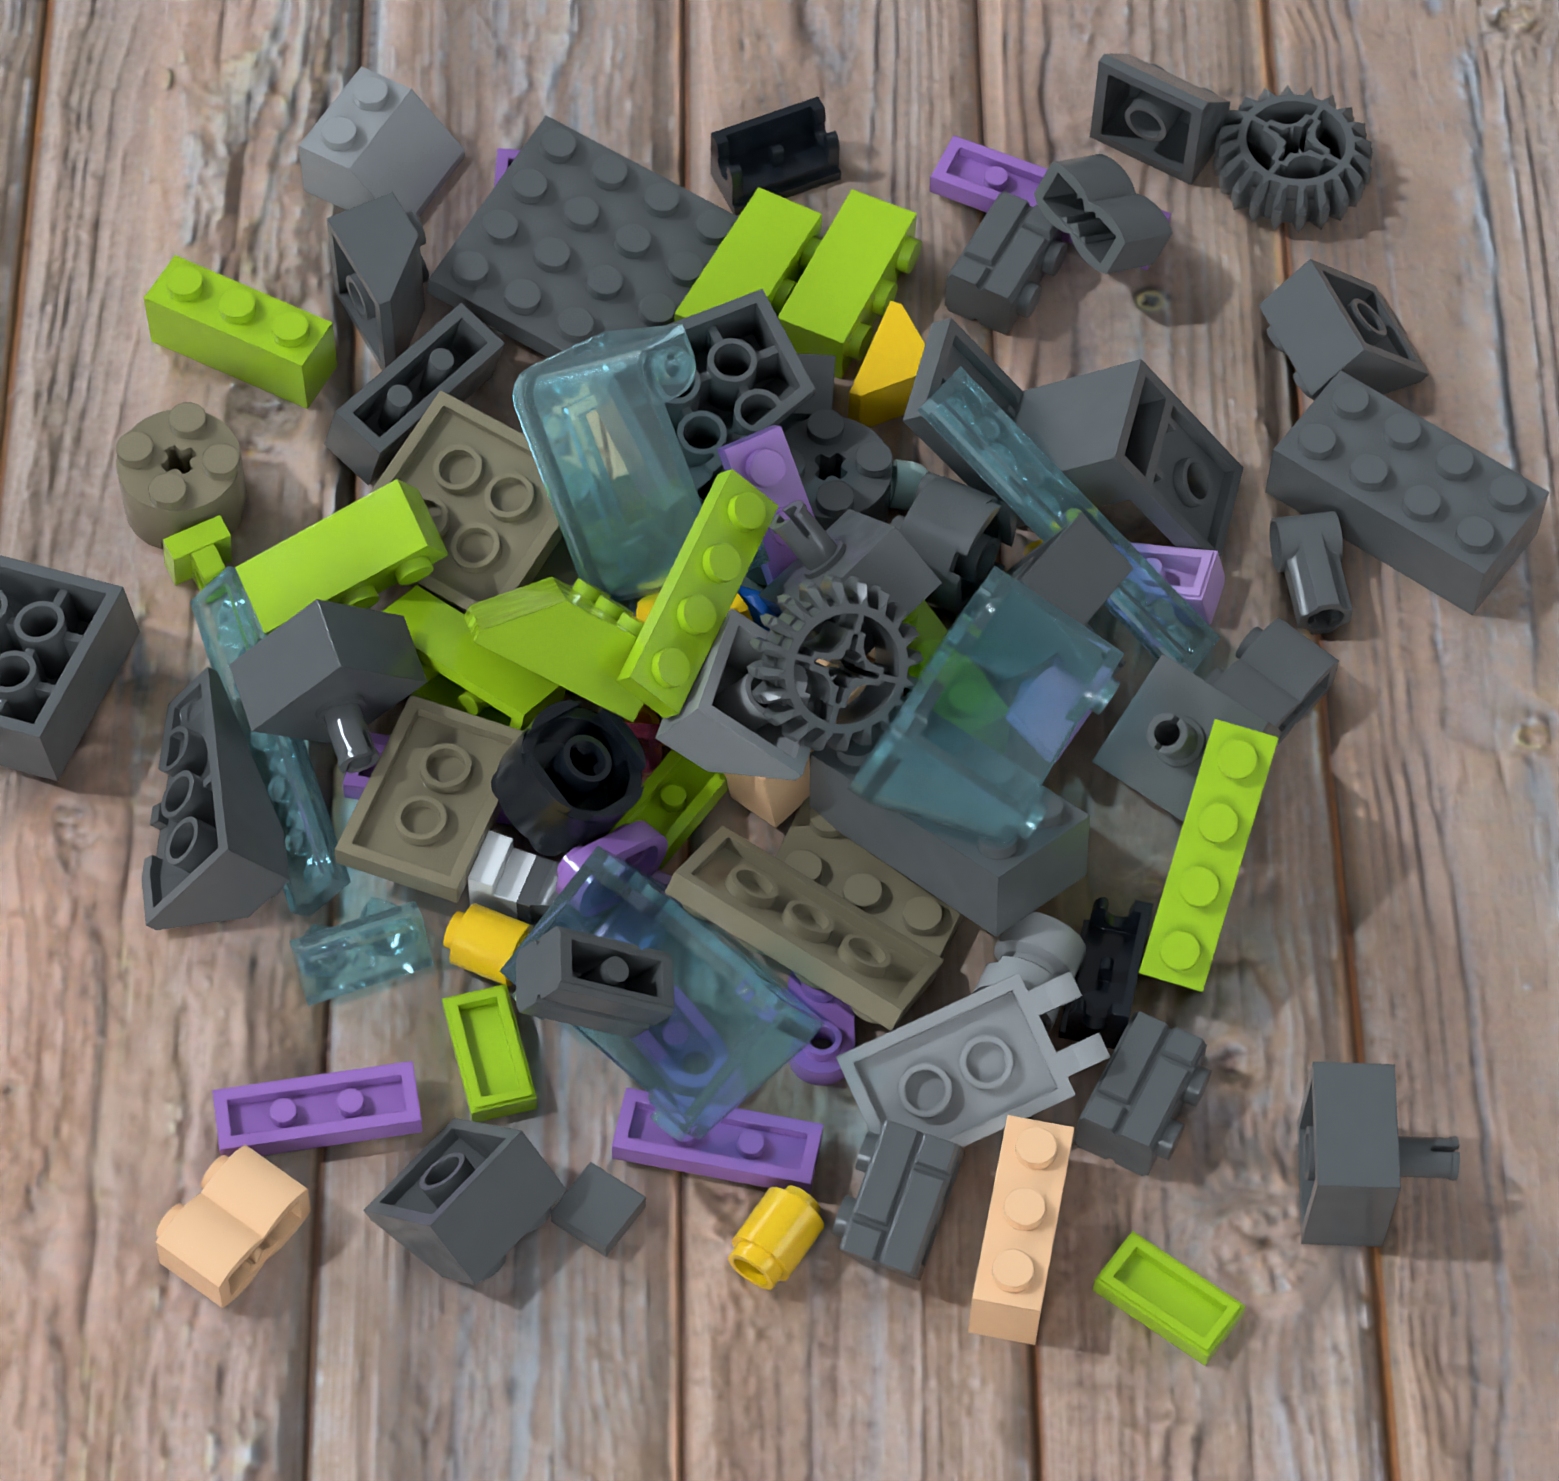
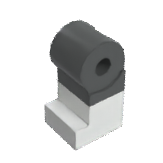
(512, 880)

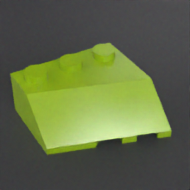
(563, 635)

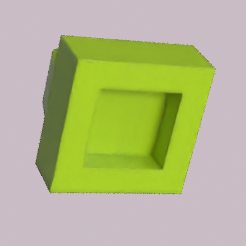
(198, 552)

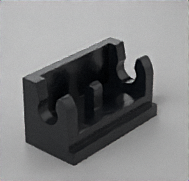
(777, 152)
(1107, 973)

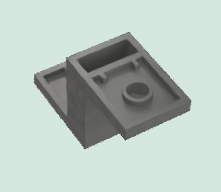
(1106, 430)

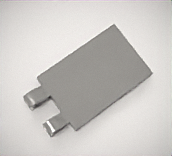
(971, 1063)

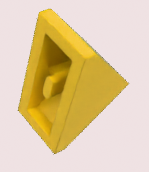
(887, 370)

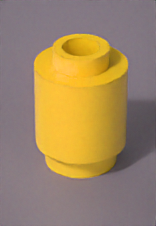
(484, 941)
(776, 1236)

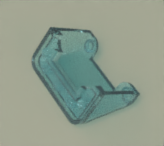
(613, 454)
(990, 715)
(728, 1016)

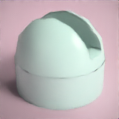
(905, 480)

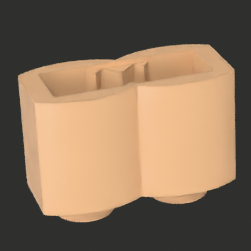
(232, 1225)

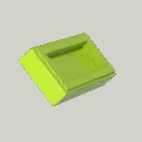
(489, 1053)
(1169, 1298)

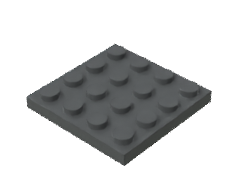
(578, 245)

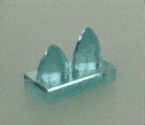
(361, 952)

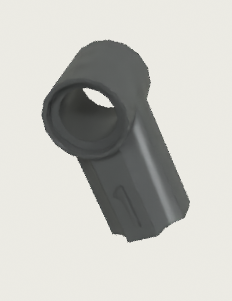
(1311, 557)

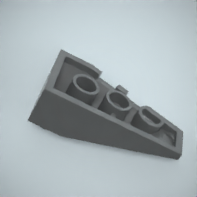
(218, 829)

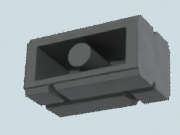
(1004, 264)
(594, 982)
(1142, 1094)
(899, 1198)

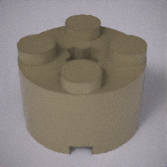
(180, 473)

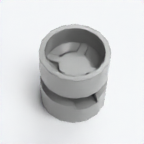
(1039, 951)

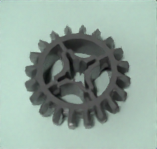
(1292, 158)
(828, 715)

